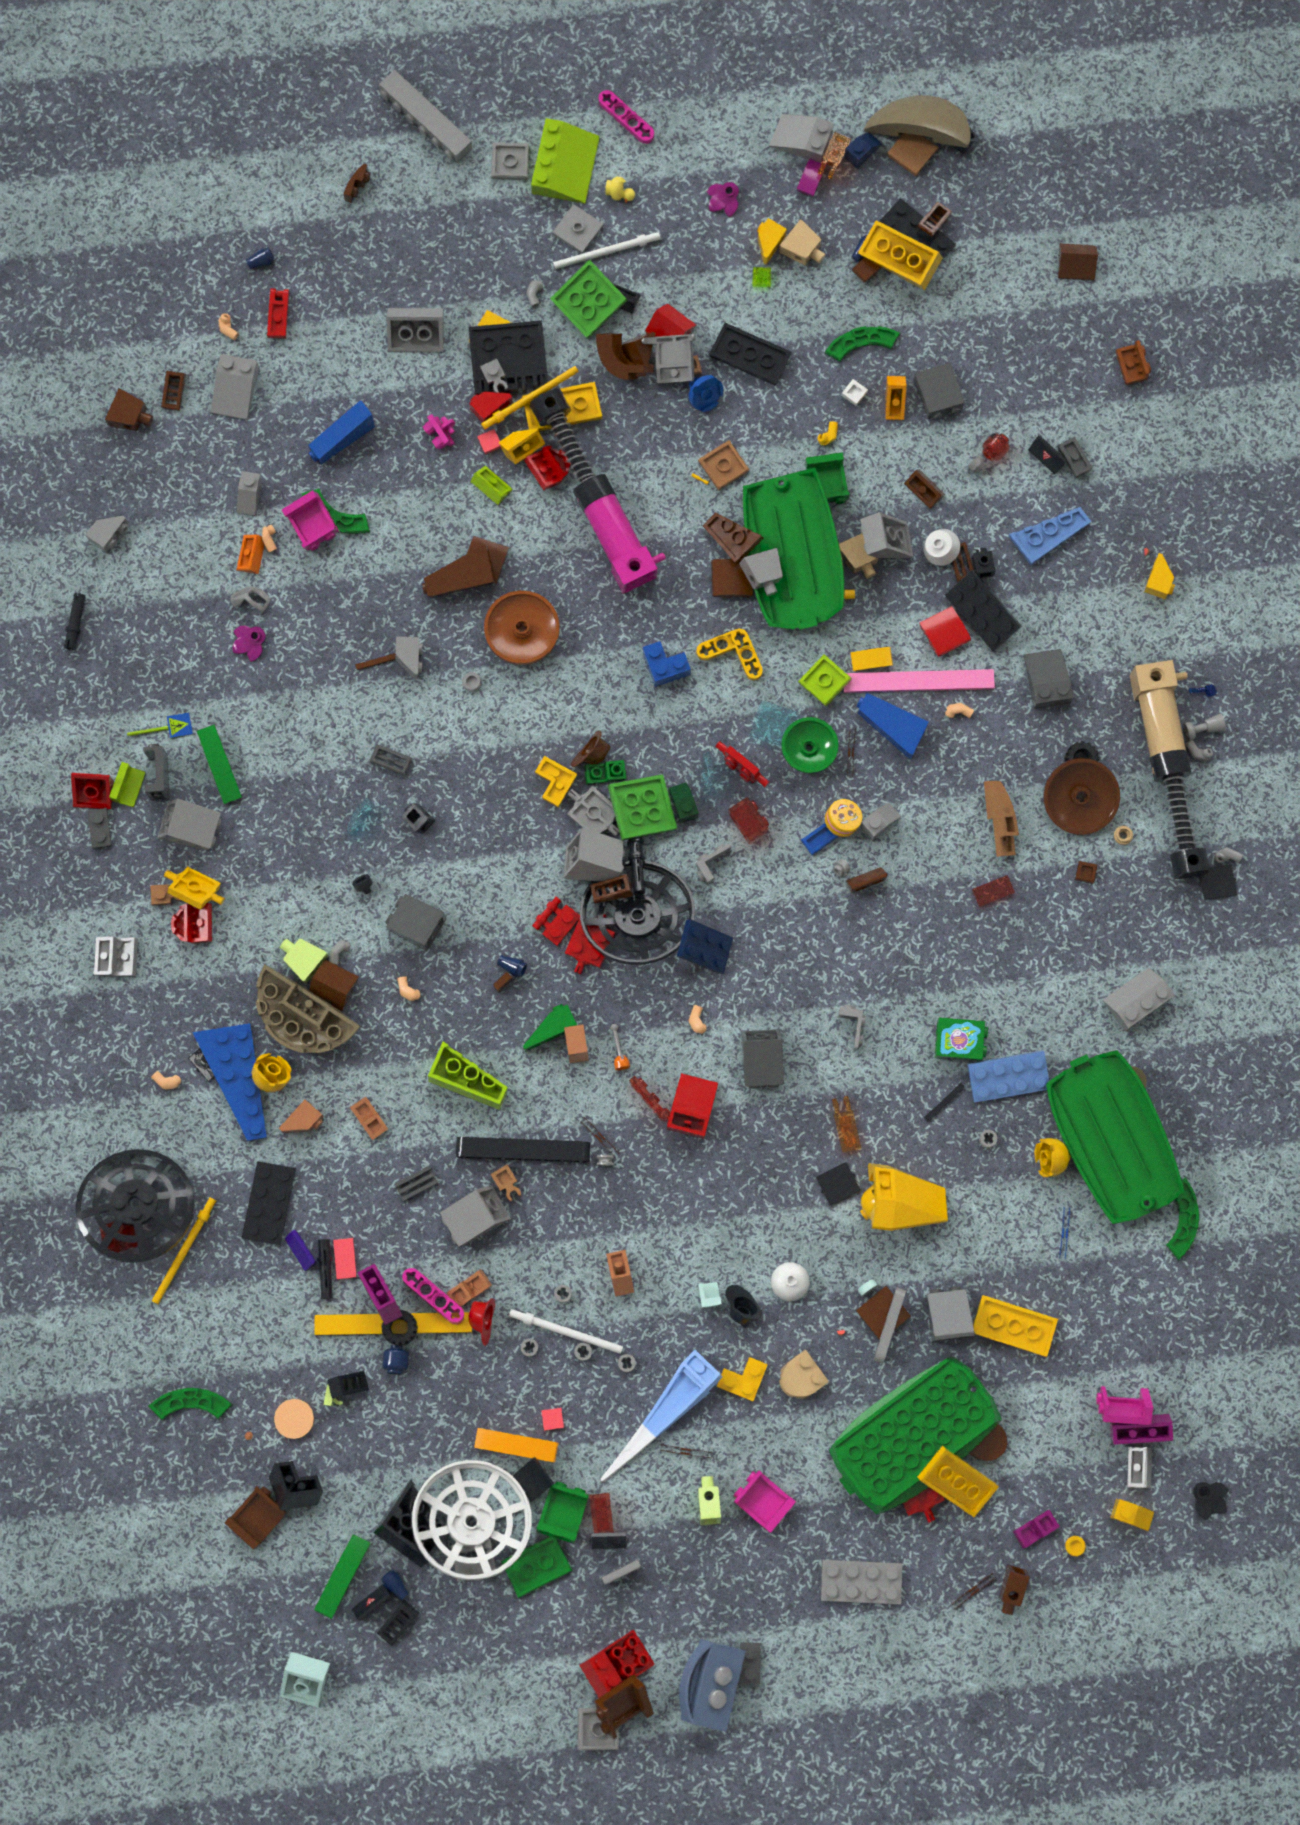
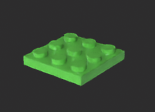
(588, 299)
(642, 807)

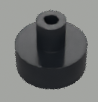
(363, 883)

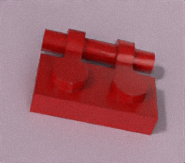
(560, 925)

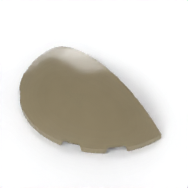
(924, 117)
(299, 1016)

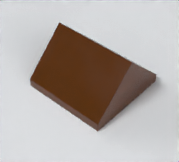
(1077, 261)
(333, 984)

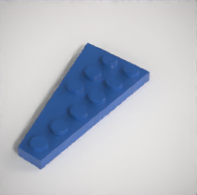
(231, 1060)

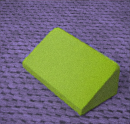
(491, 485)

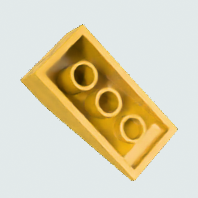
(900, 255)

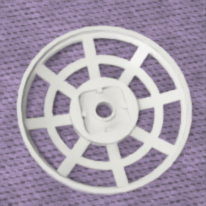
(474, 1508)

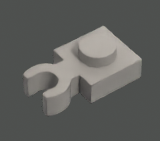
(493, 374)

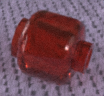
(995, 446)

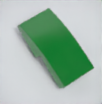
(605, 772)

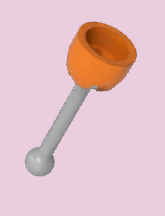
(621, 1062)

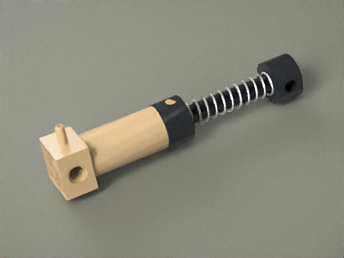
(1154, 688)

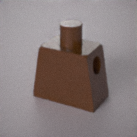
(127, 412)
(1014, 1580)

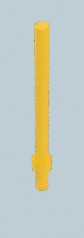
(499, 416)
(203, 1216)

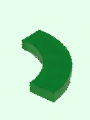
(861, 337)
(345, 522)
(1187, 1223)
(190, 1398)

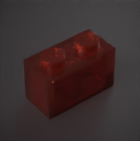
(748, 820)
(601, 1513)

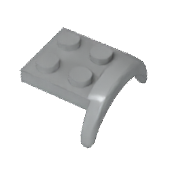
(673, 357)

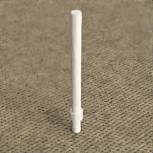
(641, 240)
(529, 1319)

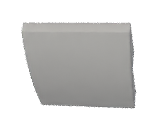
(115, 956)

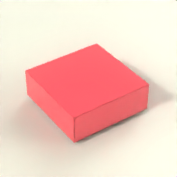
(489, 441)
(552, 1419)

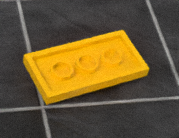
(583, 404)
(1014, 1326)
(958, 1481)

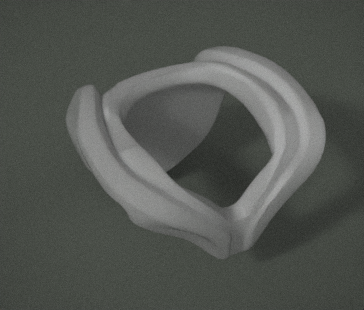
(243, 594)

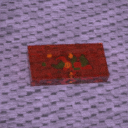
(993, 891)

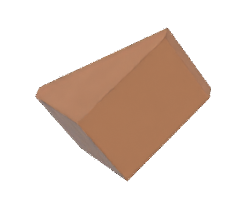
(576, 1043)

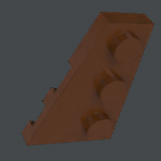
(732, 537)

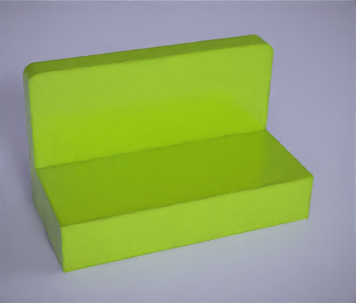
(127, 785)

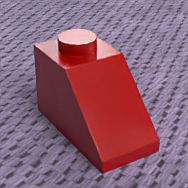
(488, 403)

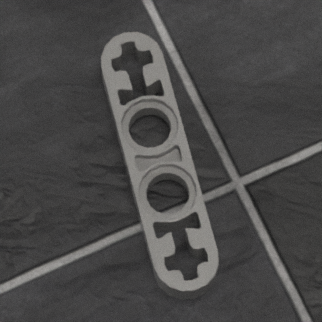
(889, 1325)

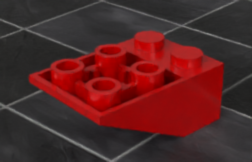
(692, 1106)
(616, 1663)

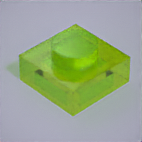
(761, 277)

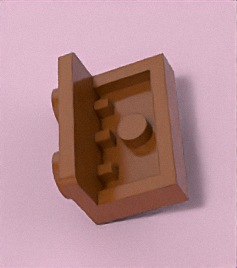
(1133, 363)

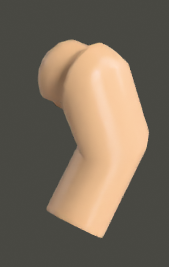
(225, 327)
(267, 539)
(958, 708)
(406, 991)
(695, 1021)
(166, 1083)

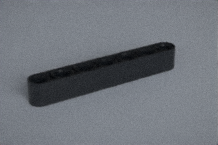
(522, 1149)

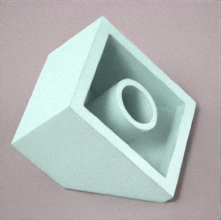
(304, 1679)

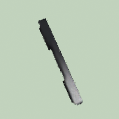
(945, 1101)

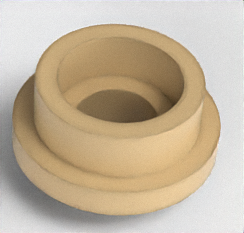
(1123, 829)

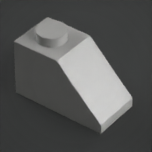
(248, 493)
(879, 821)

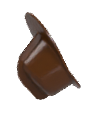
(593, 751)

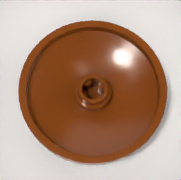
(521, 627)

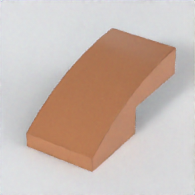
(368, 1118)
(469, 1288)

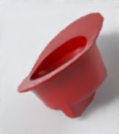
(481, 1318)

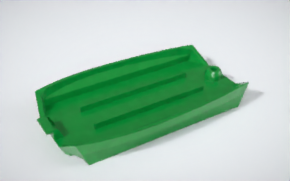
(803, 530)
(1114, 1136)
(907, 1427)

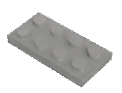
(861, 1582)

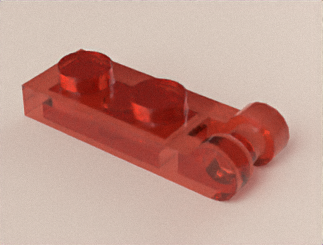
(650, 1099)

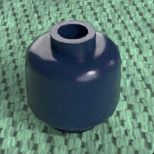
(395, 1360)

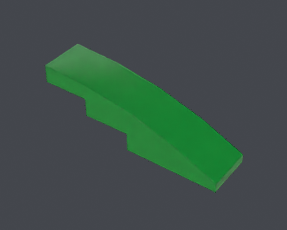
(219, 764)
(342, 1576)

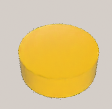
(1075, 1546)

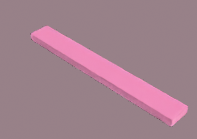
(920, 681)

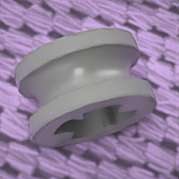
(982, 1138)
(605, 1160)
(568, 1290)
(588, 1348)
(535, 1349)
(620, 1364)

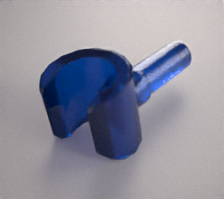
(1209, 689)

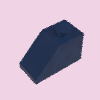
(861, 149)

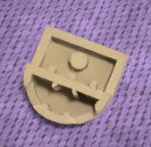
(801, 1376)

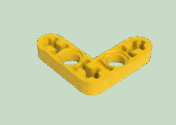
(733, 645)

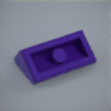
(300, 1250)

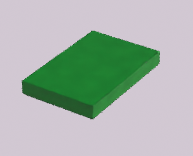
(537, 1566)

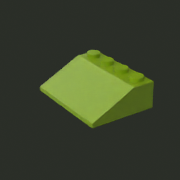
(564, 162)

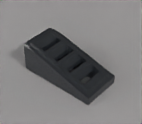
(347, 1384)
(406, 1607)

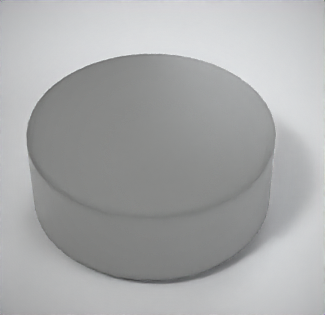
(471, 682)

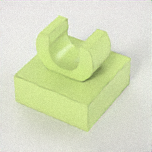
(329, 1400)

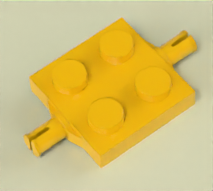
(194, 887)

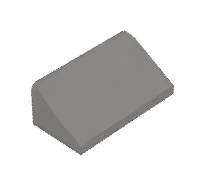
(1139, 1467)

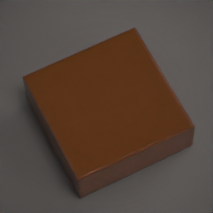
(1086, 872)
(502, 982)

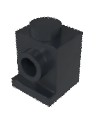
(983, 569)
(424, 821)

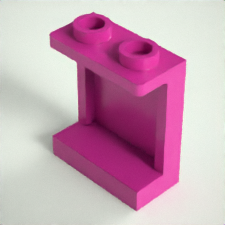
(311, 520)
(1125, 1409)
(763, 1500)

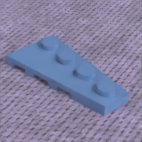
(1044, 537)

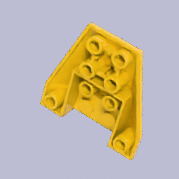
(904, 1200)

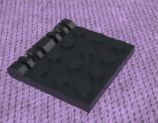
(516, 347)

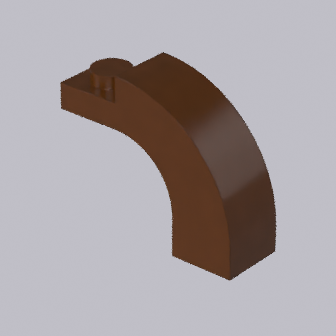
(613, 358)

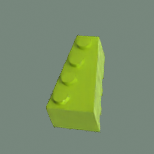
(466, 1078)

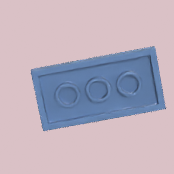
(1008, 1076)

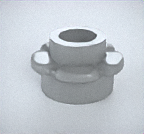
(977, 464)
(841, 868)

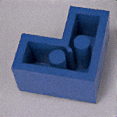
(665, 669)

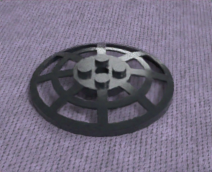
(647, 924)
(137, 1215)

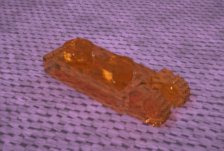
(834, 153)
(846, 1126)

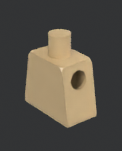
(802, 244)
(856, 557)

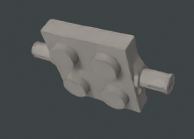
(593, 811)

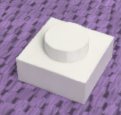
(854, 392)

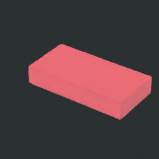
(345, 1258)

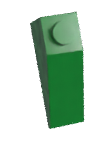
(551, 1027)

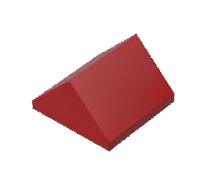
(669, 322)
(91, 790)

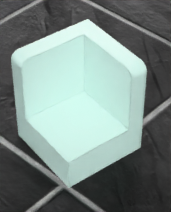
(709, 1295)

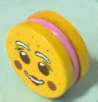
(843, 817)

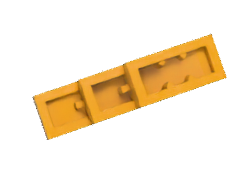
(516, 1445)

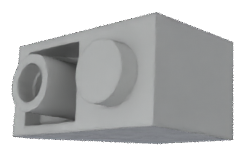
(106, 531)
(408, 653)

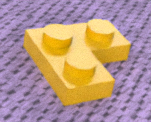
(559, 778)
(745, 1384)

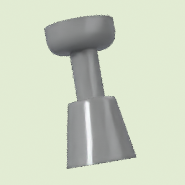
(1213, 724)

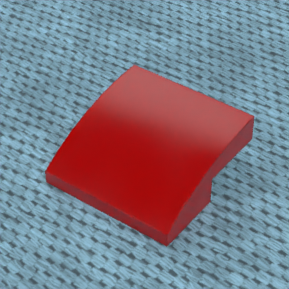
(945, 631)

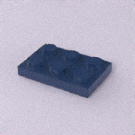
(705, 946)

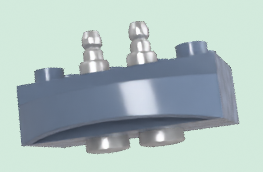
(712, 1685)

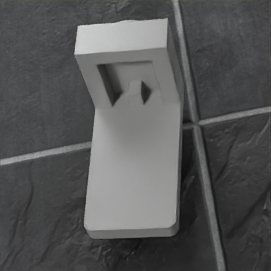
(703, 871)
(850, 1012)

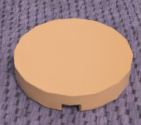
(294, 1418)

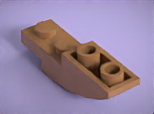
(1004, 819)

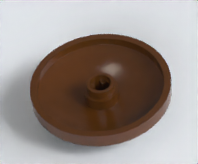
(1081, 796)

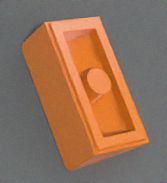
(251, 554)

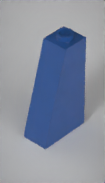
(342, 433)
(893, 723)

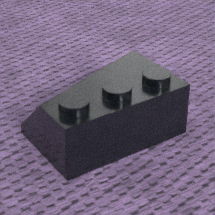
(397, 1526)

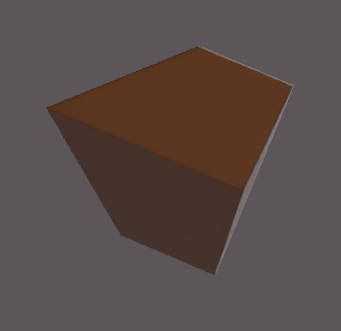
(637, 351)

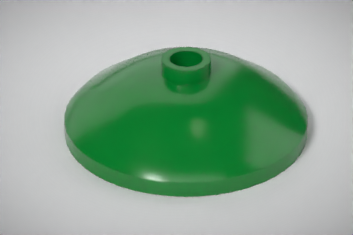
(813, 733)

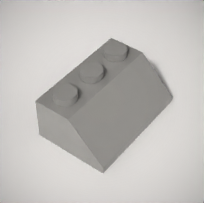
(415, 329)
(1138, 998)

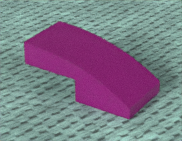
(810, 178)
(1036, 1529)

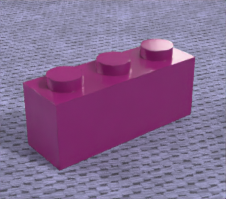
(379, 1294)
(1159, 1431)

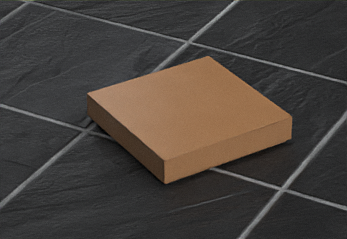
(912, 152)
(723, 465)

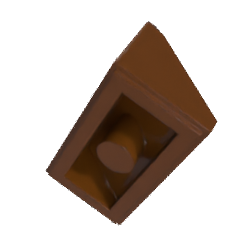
(924, 488)
(866, 880)

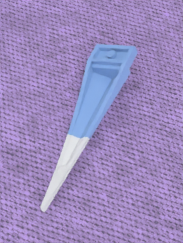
(687, 1388)

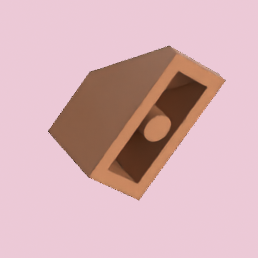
(302, 1119)
(620, 1273)

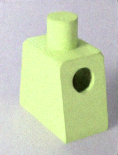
(303, 958)
(709, 1509)

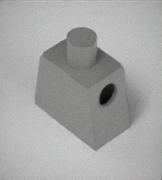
(763, 570)

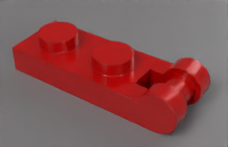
(278, 313)

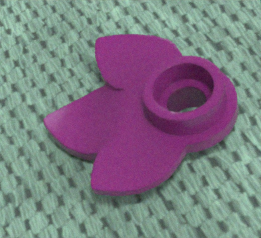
(722, 200)
(247, 644)

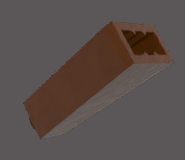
(462, 574)

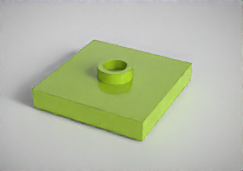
(825, 680)

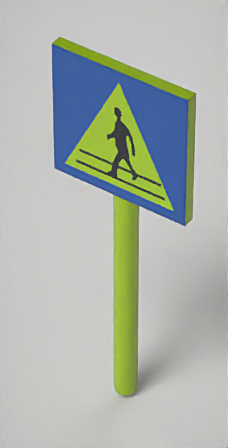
(178, 726)

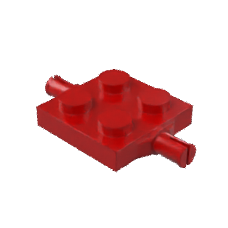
(736, 761)
(583, 951)
(923, 1503)

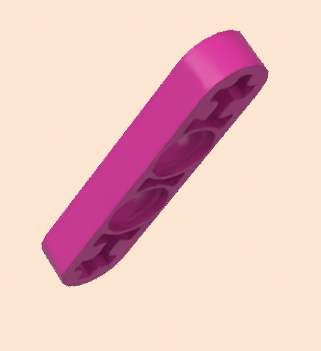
(626, 117)
(433, 1296)

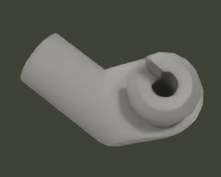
(531, 292)
(1199, 754)
(1226, 854)
(337, 949)

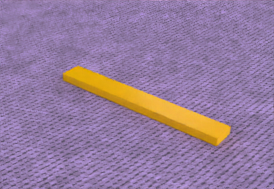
(371, 1324)

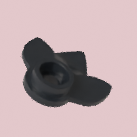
(1212, 1501)

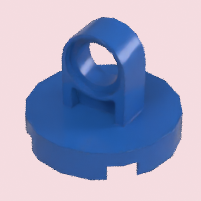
(705, 392)

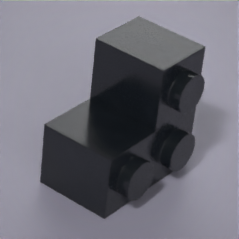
(293, 1490)

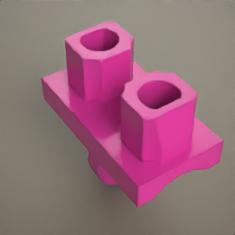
(435, 425)

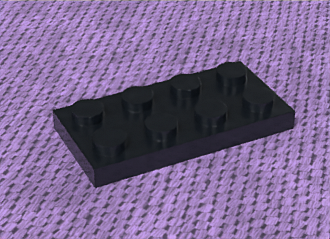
(905, 220)
(750, 354)
(983, 610)
(268, 1203)

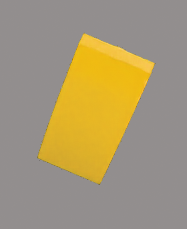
(871, 658)

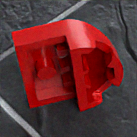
(548, 466)
(193, 924)

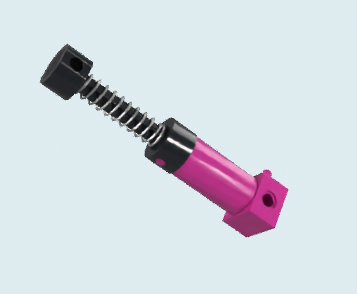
(598, 500)

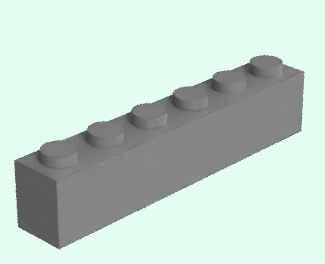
(425, 116)

